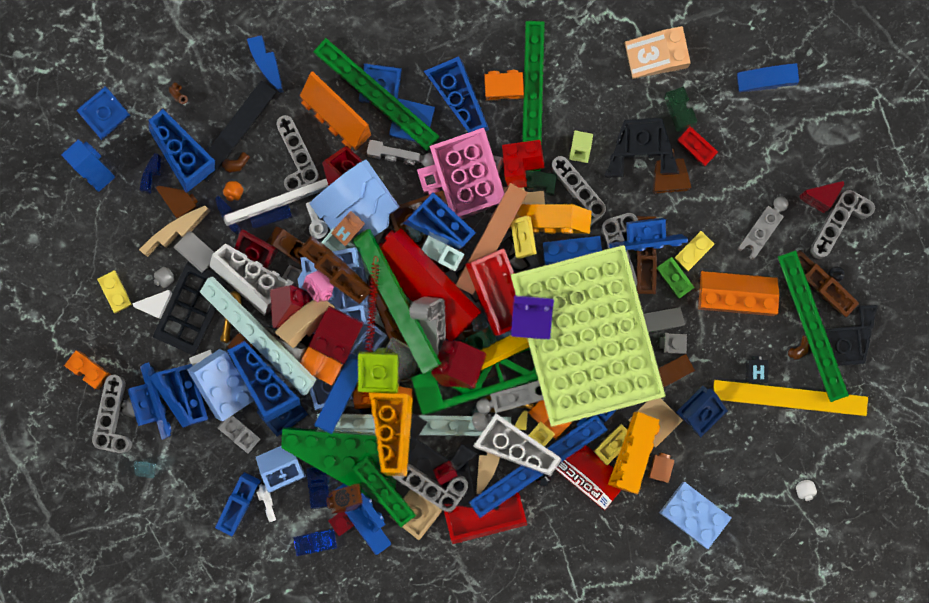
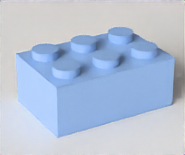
(220, 385)
(695, 515)

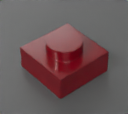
(445, 472)
(341, 523)

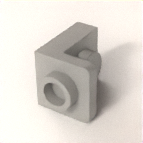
(673, 343)

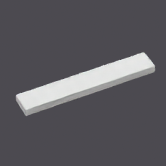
(275, 202)

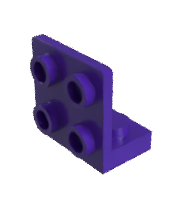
(532, 317)

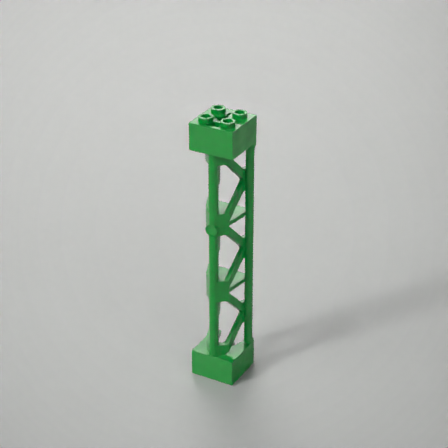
(430, 396)

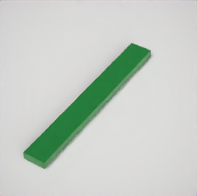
(533, 82)
(376, 94)
(397, 302)
(813, 326)

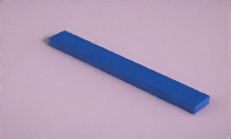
(524, 476)

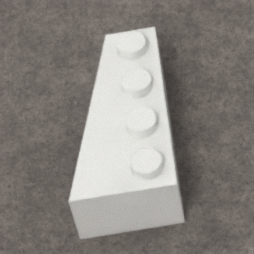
(247, 277)
(513, 445)

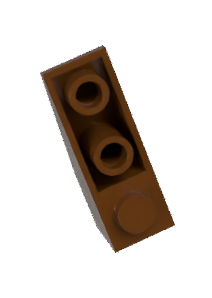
(286, 244)

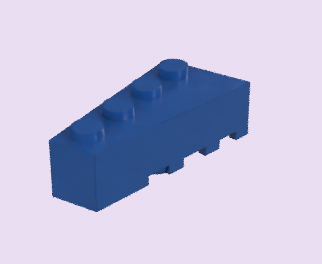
(456, 89)
(265, 387)

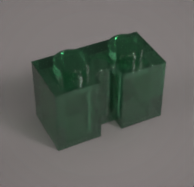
(681, 115)

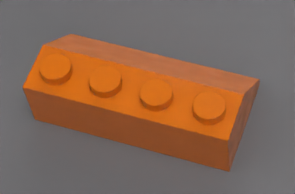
(738, 293)

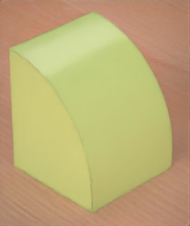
(581, 146)

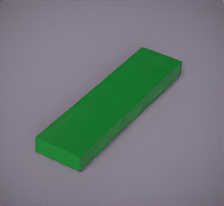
(384, 491)

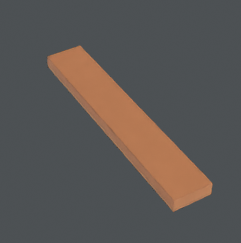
(494, 231)

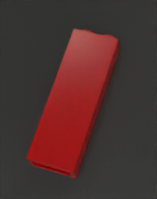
(423, 278)

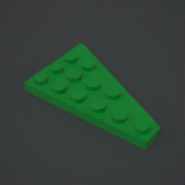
(335, 453)

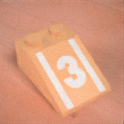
(658, 53)

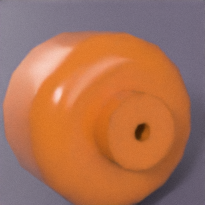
(233, 190)

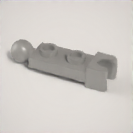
(377, 149)
(764, 227)
(510, 398)

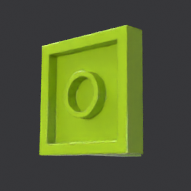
(378, 371)

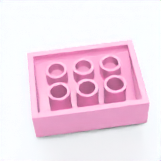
(468, 173)

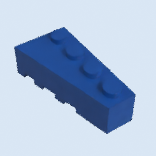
(181, 151)

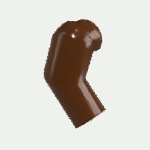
(178, 97)
(235, 165)
(801, 350)

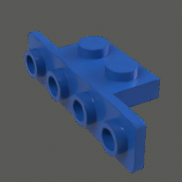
(648, 234)
(147, 403)
(369, 524)

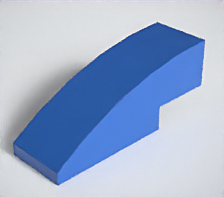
(265, 61)
(768, 78)
(238, 504)

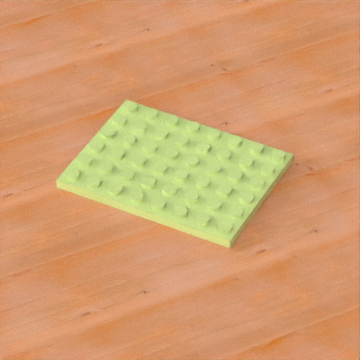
(598, 337)

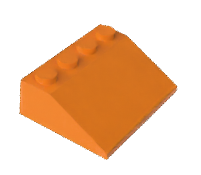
(335, 112)

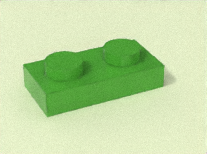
(675, 278)

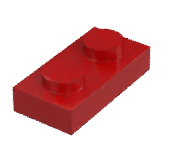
(697, 146)

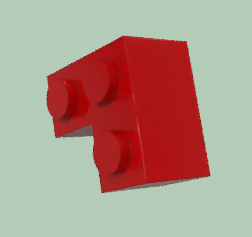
(519, 158)

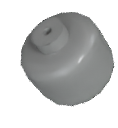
(163, 277)
(127, 408)
(481, 421)

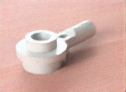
(317, 228)
(263, 495)

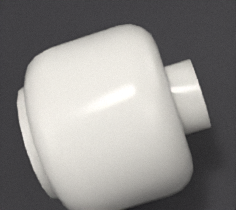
(806, 490)

